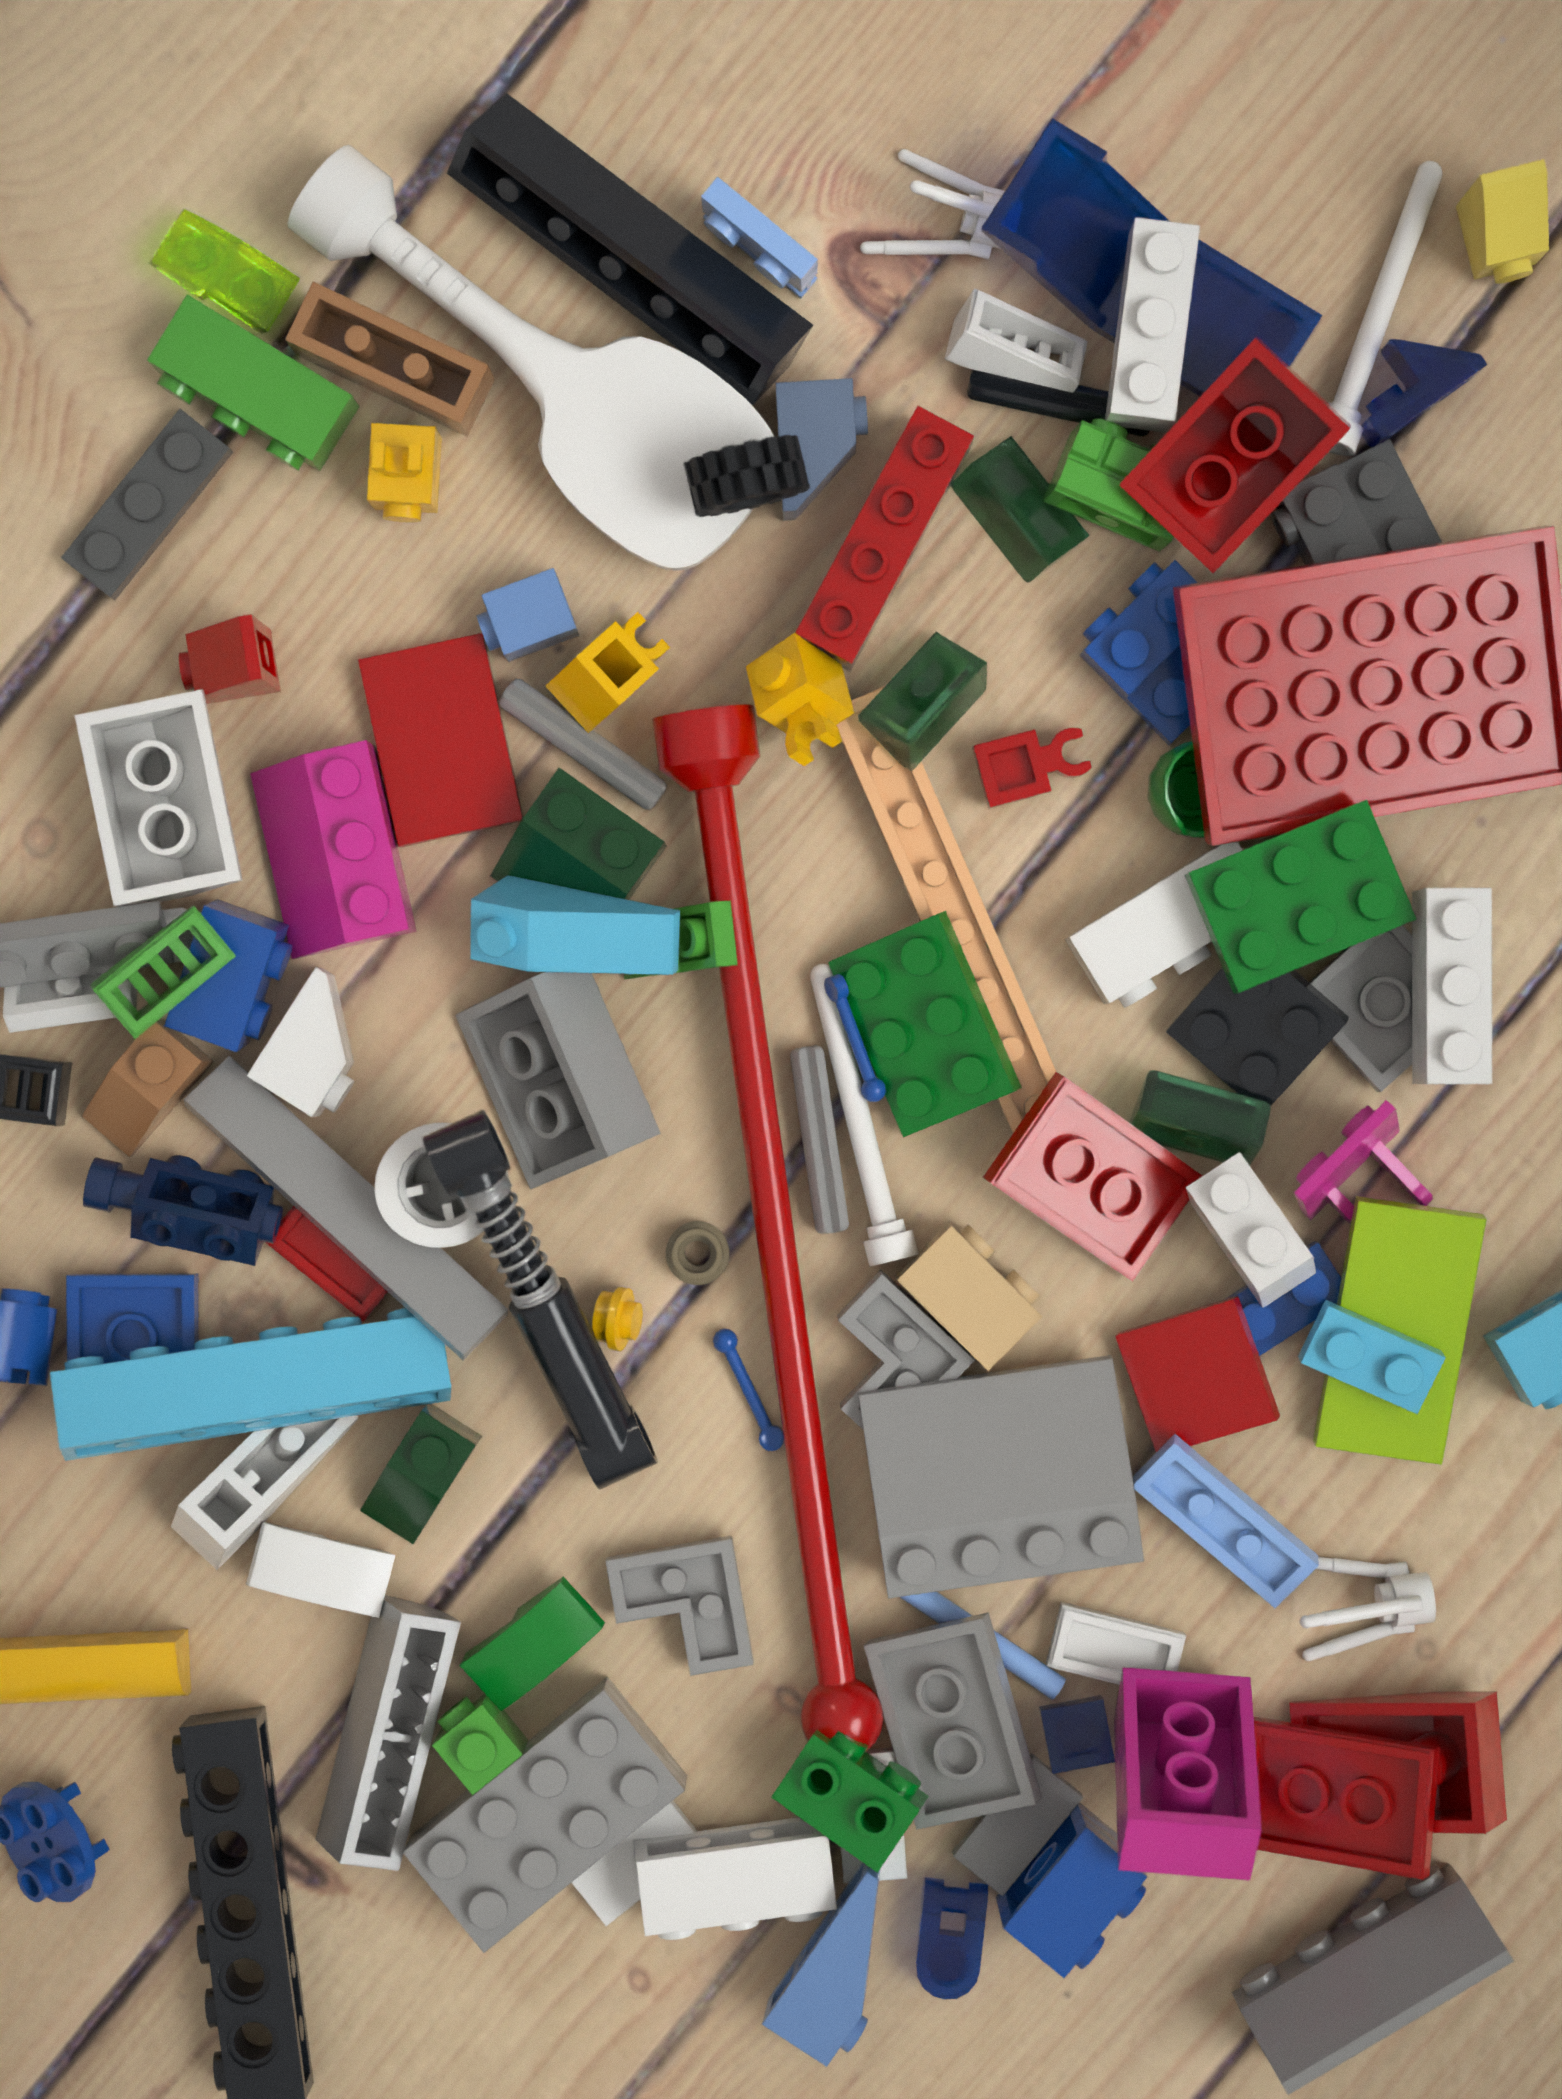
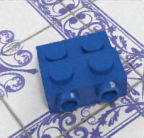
(1142, 651)

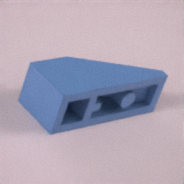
(825, 1987)

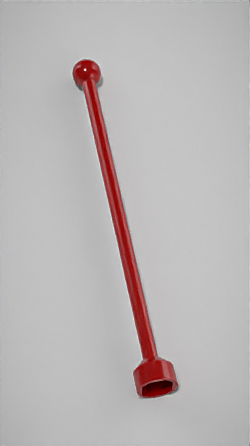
(709, 755)

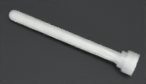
(1383, 303)
(887, 1235)

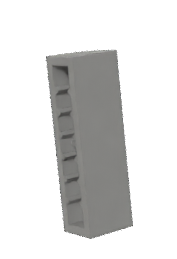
(387, 1734)

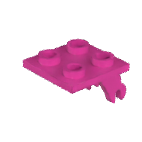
(1366, 1137)

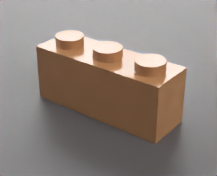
(390, 358)

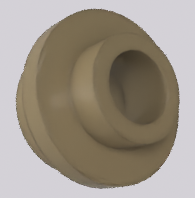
(690, 1272)

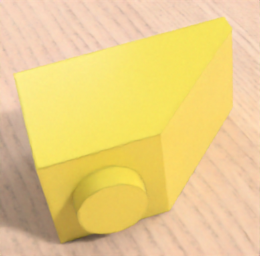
(1506, 221)

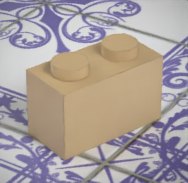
(970, 1295)

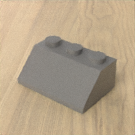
(557, 1074)

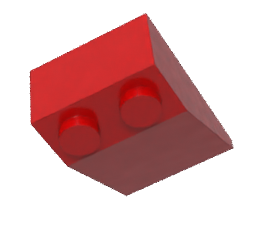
(1235, 455)
(1459, 1722)

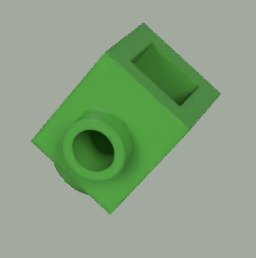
(478, 1741)

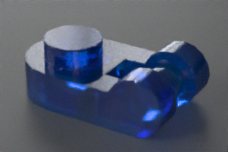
(945, 1958)

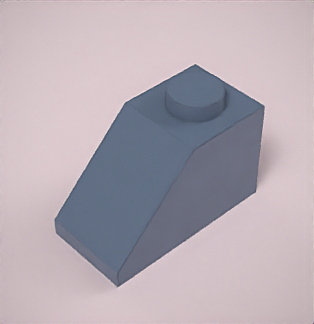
(826, 424)

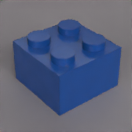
(1071, 1894)

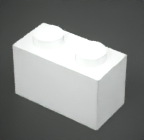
(1251, 1230)

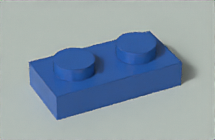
(1294, 1308)

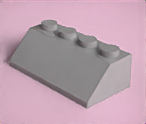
(1369, 1976)

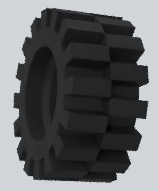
(746, 475)

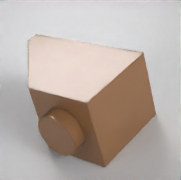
(145, 1086)

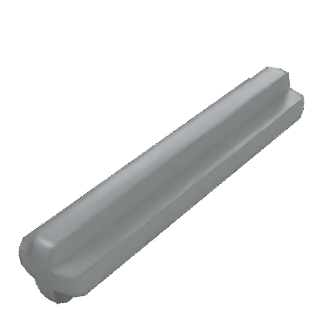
(586, 748)
(819, 1139)

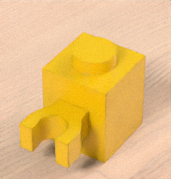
(404, 470)
(606, 673)
(800, 694)

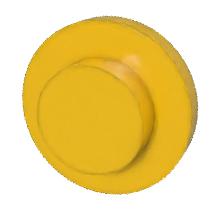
(617, 1318)

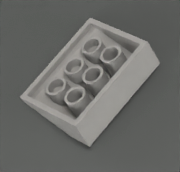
(1001, 1476)

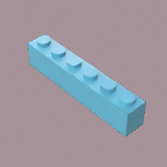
(247, 1385)

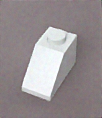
(309, 1050)

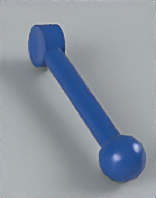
(837, 990)
(771, 1435)

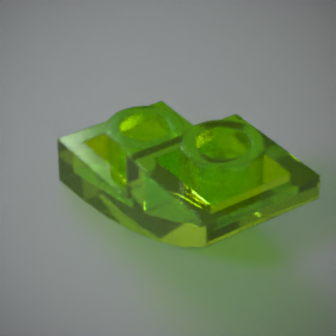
(225, 270)

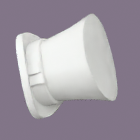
(414, 1198)

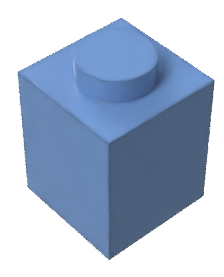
(527, 616)

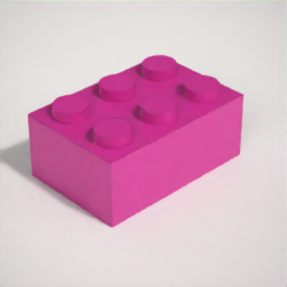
(1186, 1774)

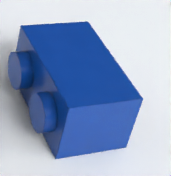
(231, 1002)

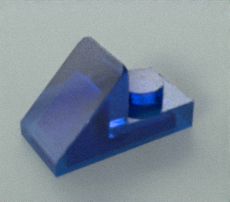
(1428, 375)

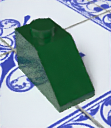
(420, 1472)

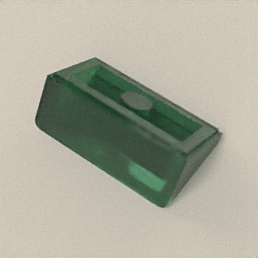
(1007, 501)
(925, 699)
(1200, 1118)

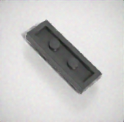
(147, 504)

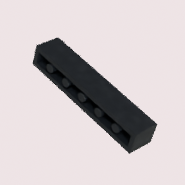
(628, 247)

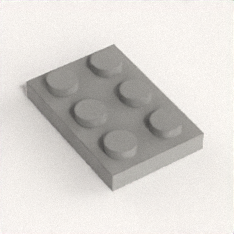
(953, 1719)

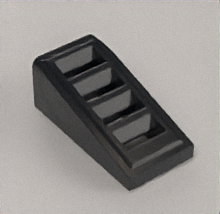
(53, 1095)

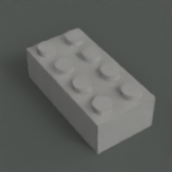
(546, 1815)

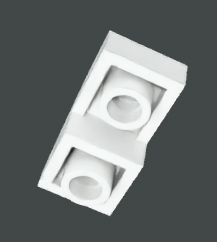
(320, 1570)

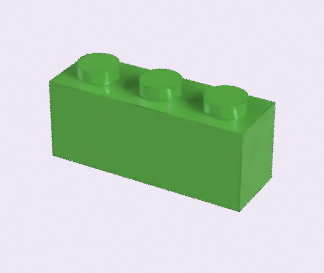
(251, 385)

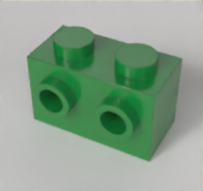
(851, 1796)

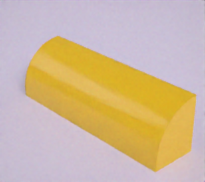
(94, 1666)

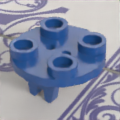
(48, 1842)

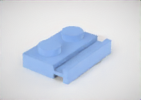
(772, 249)

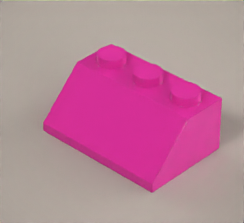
(333, 849)

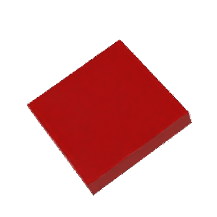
(1198, 1374)

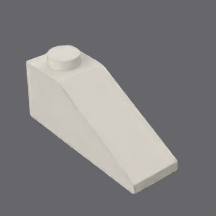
(252, 1485)

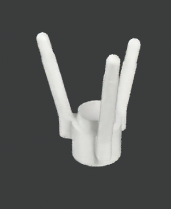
(975, 206)
(1398, 1603)

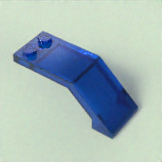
(1070, 230)

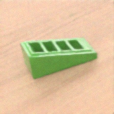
(158, 1005)

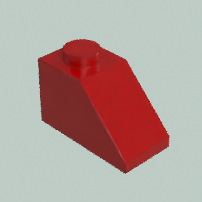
(230, 660)

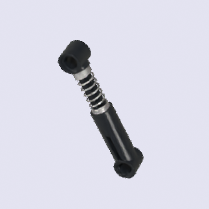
(604, 1426)

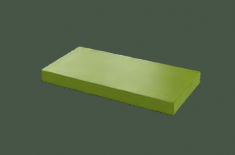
(1417, 1276)

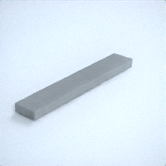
(343, 1207)

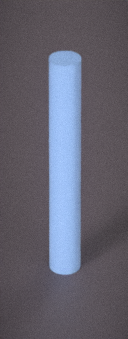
(1013, 1657)

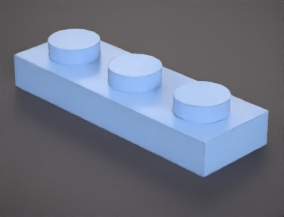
(1225, 1521)

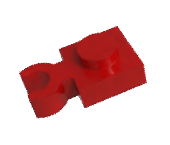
(1018, 766)

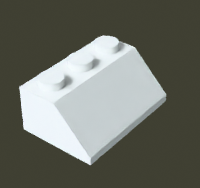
(158, 799)

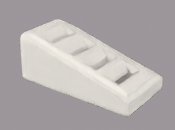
(994, 340)

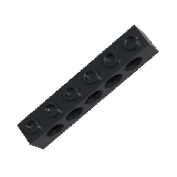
(242, 1744)

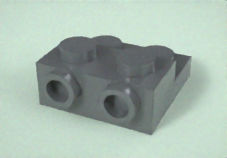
(1355, 510)

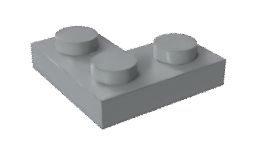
(904, 1338)
(699, 1584)

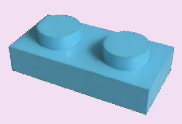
(1371, 1356)

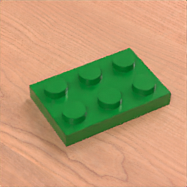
(1300, 897)
(925, 1024)

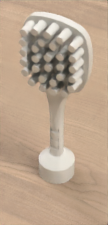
(611, 414)

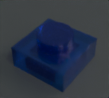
(1077, 1734)

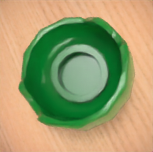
(1175, 792)

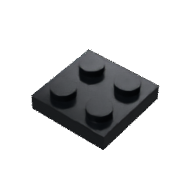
(1260, 1035)

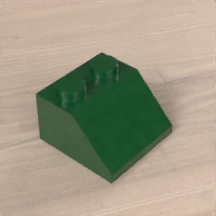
(579, 842)

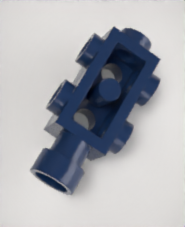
(188, 1206)

